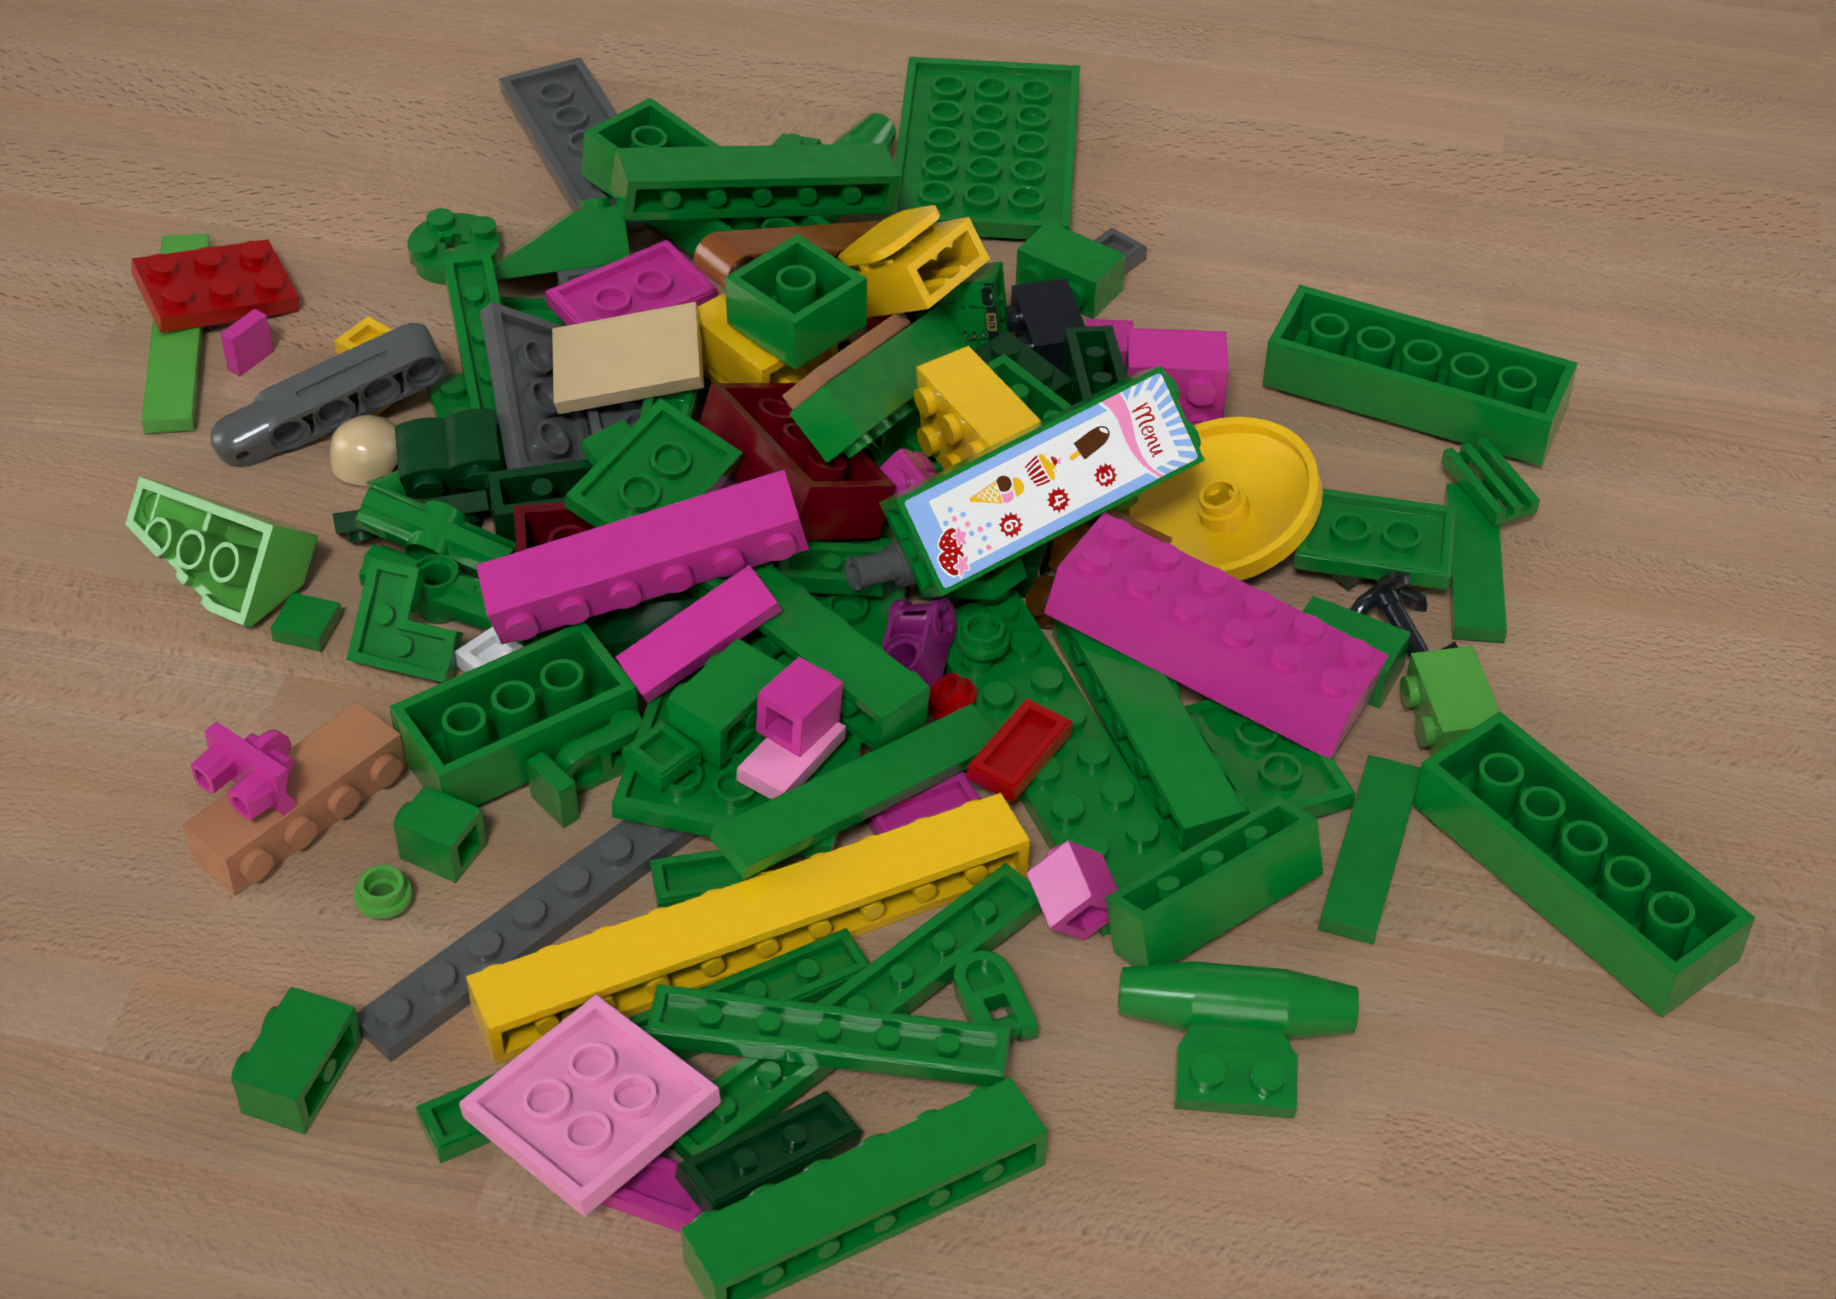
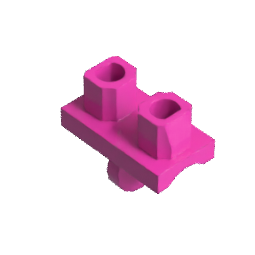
(255, 764)

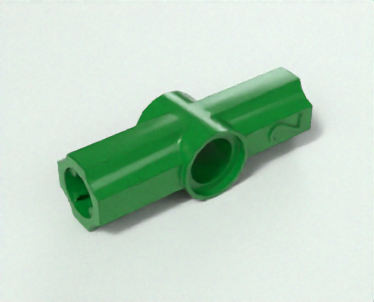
(429, 529)
(445, 591)

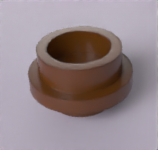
(1037, 599)

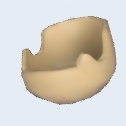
(363, 449)

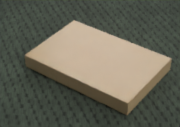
(627, 358)

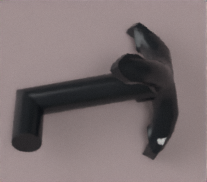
(1389, 597)

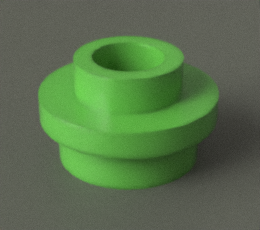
(378, 882)

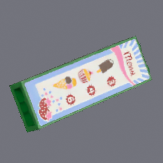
(1042, 481)

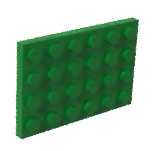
(988, 143)

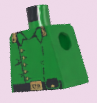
(975, 305)

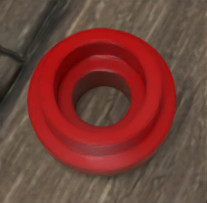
(950, 695)

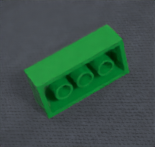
(484, 724)

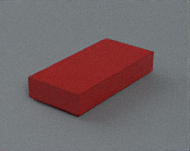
(1019, 750)

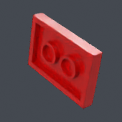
(214, 285)

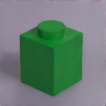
(439, 833)

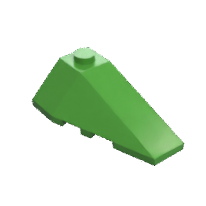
(226, 554)

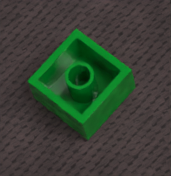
(796, 301)

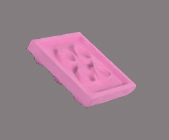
(590, 1104)

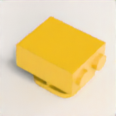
(914, 260)
(737, 359)

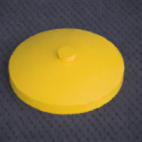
(1243, 502)

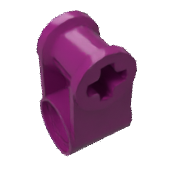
(921, 636)

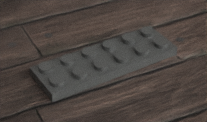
(554, 111)

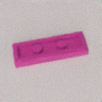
(698, 633)

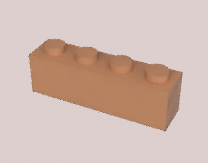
(330, 777)

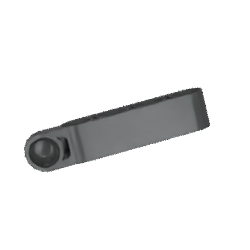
(330, 395)

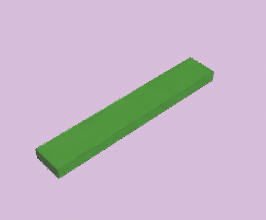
(173, 363)

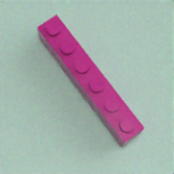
(641, 557)

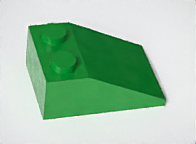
(573, 241)

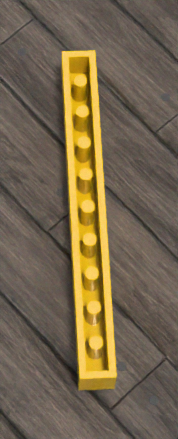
(748, 922)

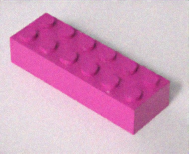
(1215, 634)

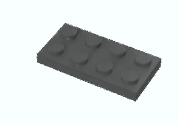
(522, 382)

